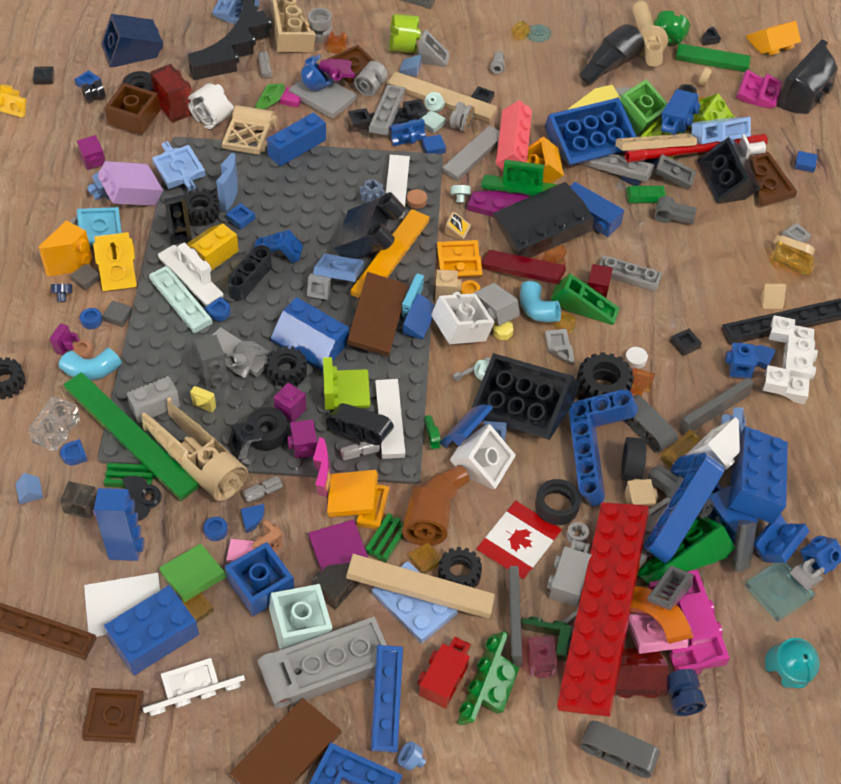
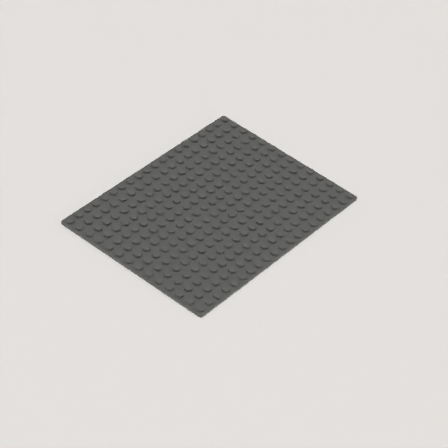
(311, 201)

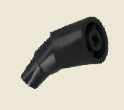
(615, 50)

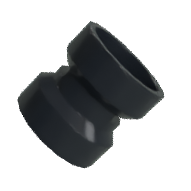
(93, 91)

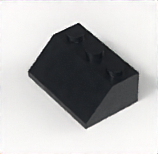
(728, 172)

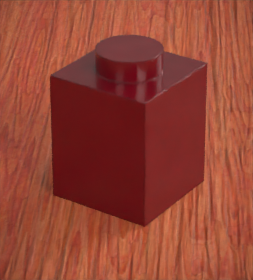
(600, 279)

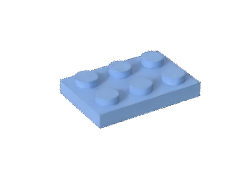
(416, 615)

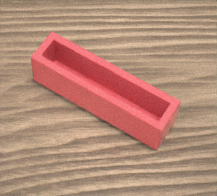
(514, 133)

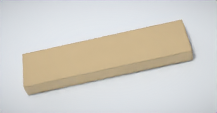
(660, 141)

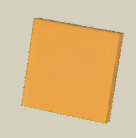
(352, 493)

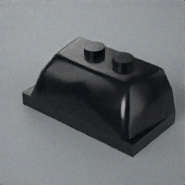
(809, 81)

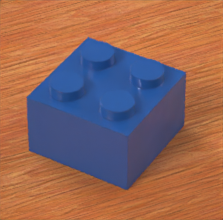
(257, 576)

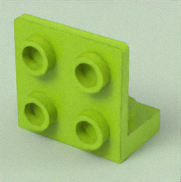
(712, 108)
(345, 386)

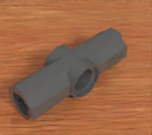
(669, 483)

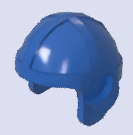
(312, 77)

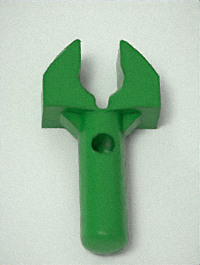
(433, 432)

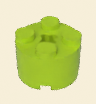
(404, 33)

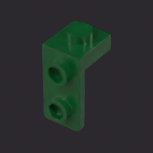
(556, 628)

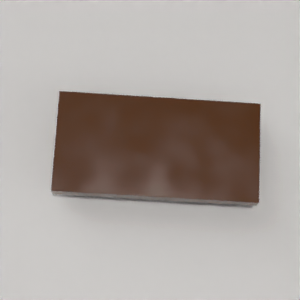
(377, 314)
(288, 748)

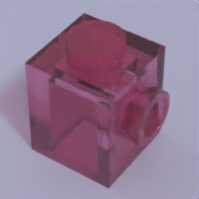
(541, 656)

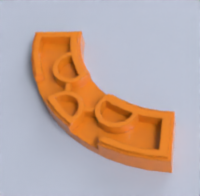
(672, 621)

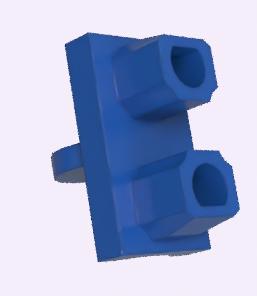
(408, 132)

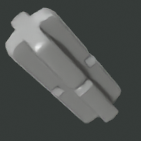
(265, 65)
(354, 450)
(267, 487)

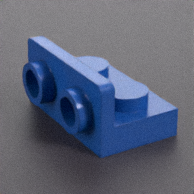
(779, 540)

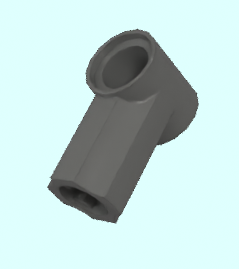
(669, 210)

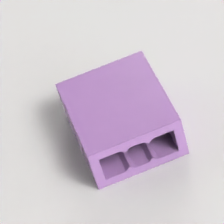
(130, 183)

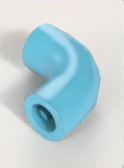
(535, 307)
(92, 368)

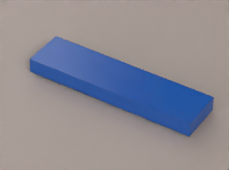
(386, 699)

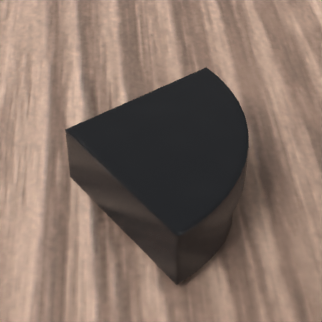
(711, 37)

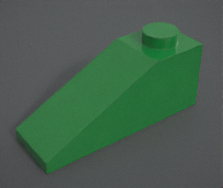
(583, 300)

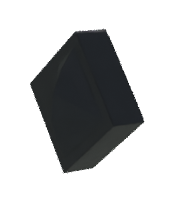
(43, 75)

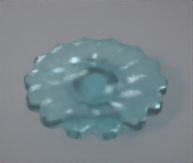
(539, 33)

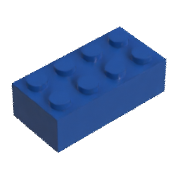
(759, 475)

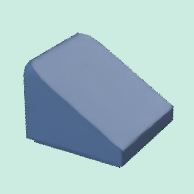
(411, 65)

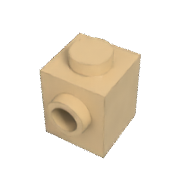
(447, 283)
(641, 493)

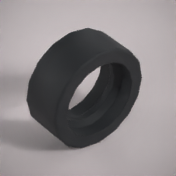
(633, 458)
(553, 516)

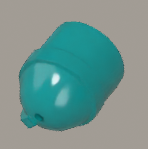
(789, 662)

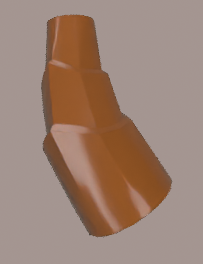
(430, 508)

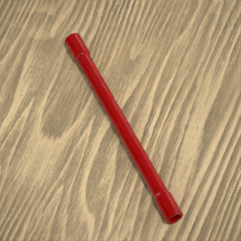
(641, 154)

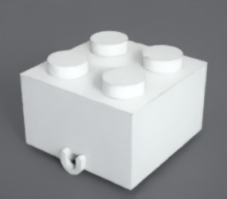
(462, 318)

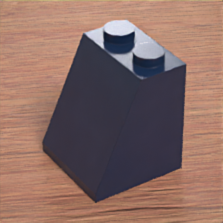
(130, 40)

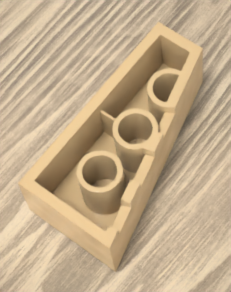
(290, 28)

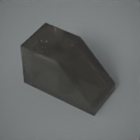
(334, 584)

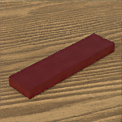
(523, 266)

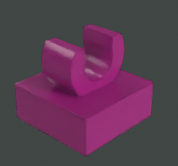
(62, 339)

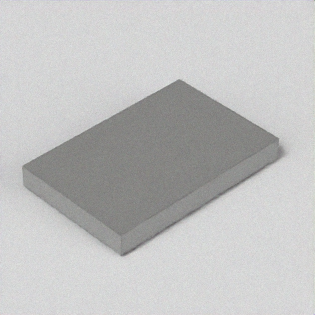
(328, 100)

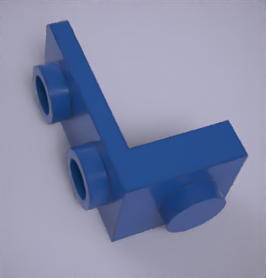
(282, 241)

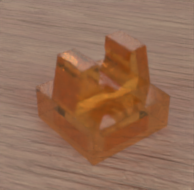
(336, 43)
(555, 255)
(642, 381)

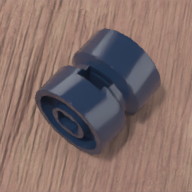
(685, 692)

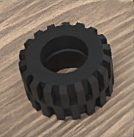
(603, 368)

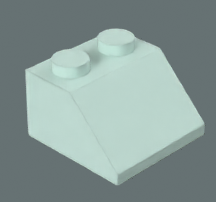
(299, 615)

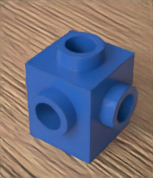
(741, 360)
(825, 552)

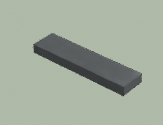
(716, 406)
(515, 616)

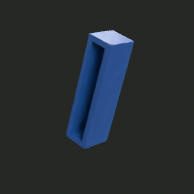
(118, 524)

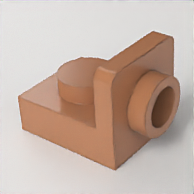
(272, 536)

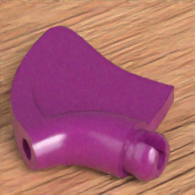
(336, 68)

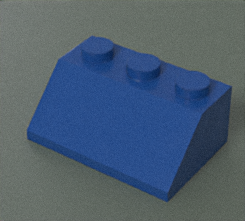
(310, 332)

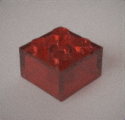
(172, 92)

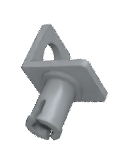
(244, 357)

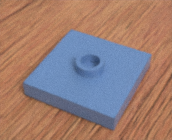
(338, 267)

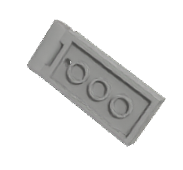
(322, 663)

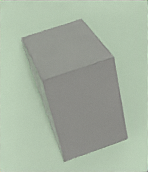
(432, 51)

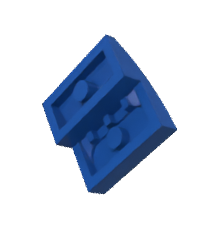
(466, 425)

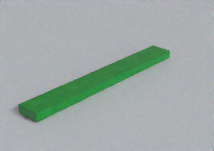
(131, 436)

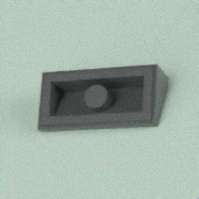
(744, 545)

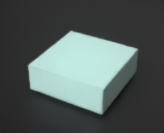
(433, 121)

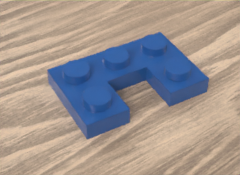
(347, 766)

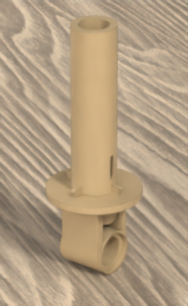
(654, 37)

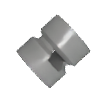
(320, 22)
(370, 78)

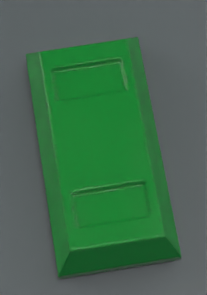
(644, 194)

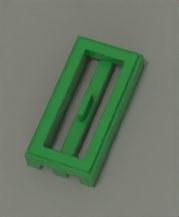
(119, 470)
(376, 554)

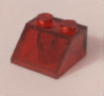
(641, 674)

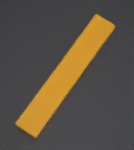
(388, 259)

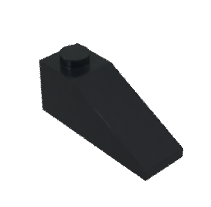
(177, 219)

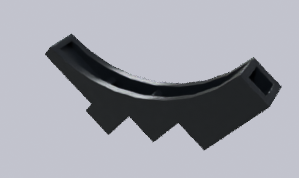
(225, 54)

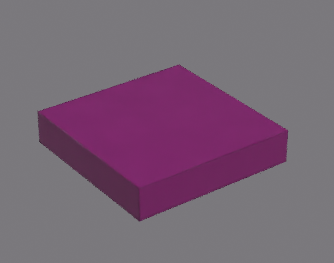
(336, 544)

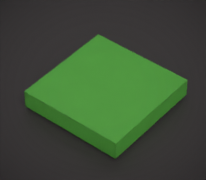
(192, 572)

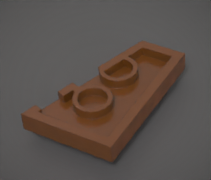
(772, 180)

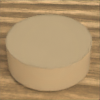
(705, 76)

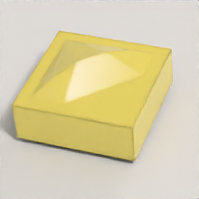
(203, 399)

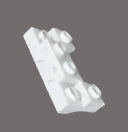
(797, 362)

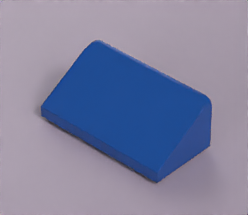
(419, 317)

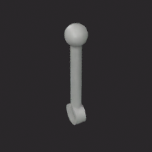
(457, 376)

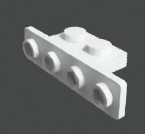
(191, 271)
(190, 682)

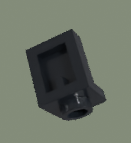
(242, 437)

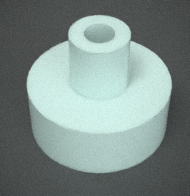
(434, 102)
(460, 191)

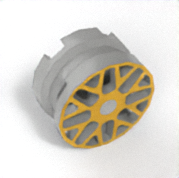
(462, 116)

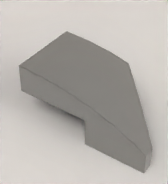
(558, 345)

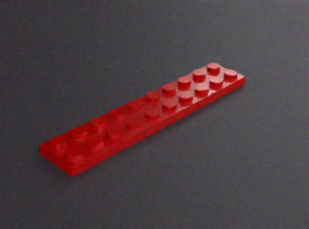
(604, 610)

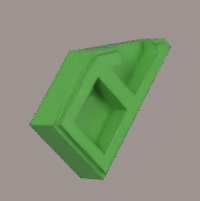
(270, 95)

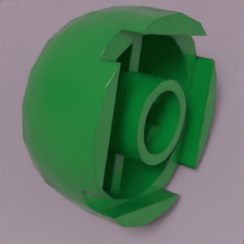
(675, 26)

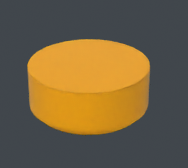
(469, 287)

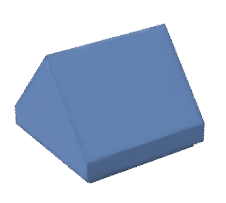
(28, 488)

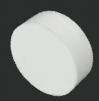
(636, 357)

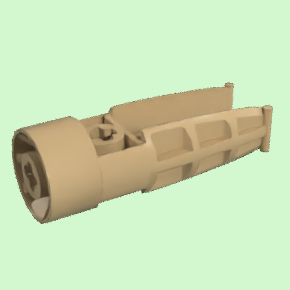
(208, 460)

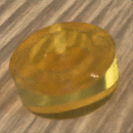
(520, 30)
(566, 321)

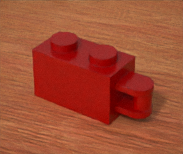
(445, 672)

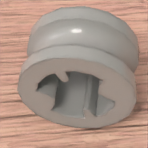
(577, 526)

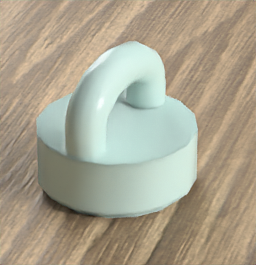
(480, 368)

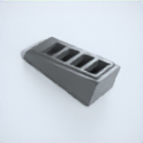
(675, 576)

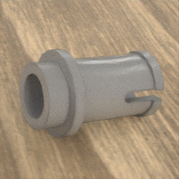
(498, 65)

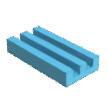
(416, 287)

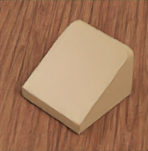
(773, 296)

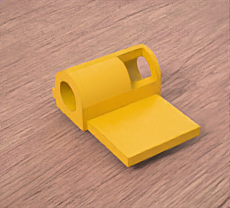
(115, 259)

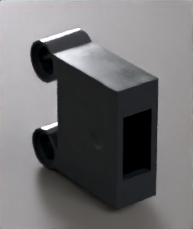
(365, 227)

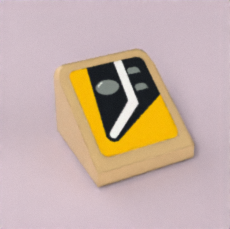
(457, 227)

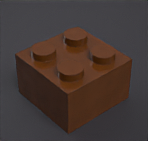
(132, 108)

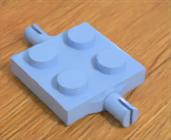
(178, 166)

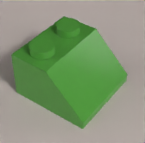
(643, 106)

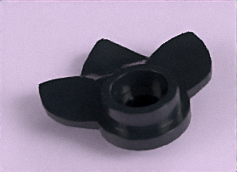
(138, 491)

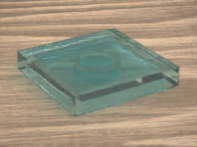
(779, 591)

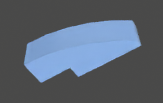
(720, 129)

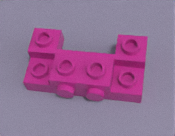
(707, 646)

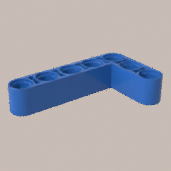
(584, 418)
(700, 478)

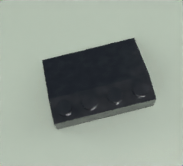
(544, 220)
(526, 395)

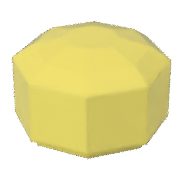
(504, 331)

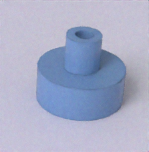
(411, 756)

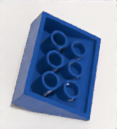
(589, 131)

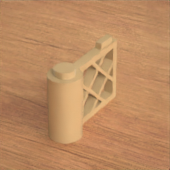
(251, 120)

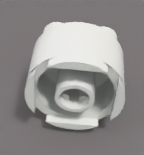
(210, 105)

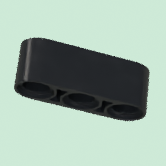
(249, 272)
(359, 424)

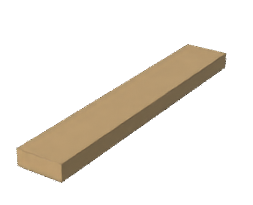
(420, 89)
(420, 586)

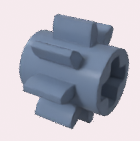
(371, 191)

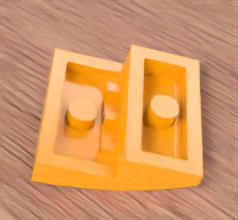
(460, 257)

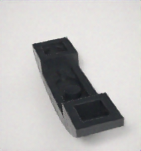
(411, 110)

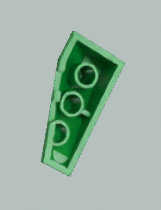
(702, 546)

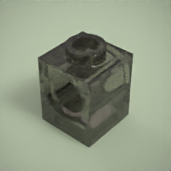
(79, 499)

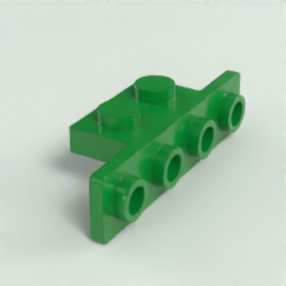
(519, 178)
(491, 683)

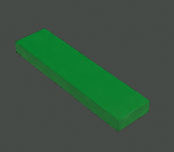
(713, 57)

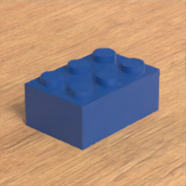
(151, 630)

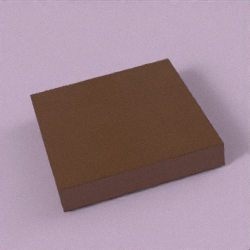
(358, 58)
(113, 715)

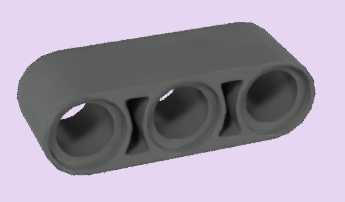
(651, 426)
(620, 749)

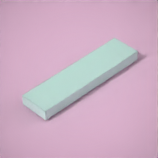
(180, 299)

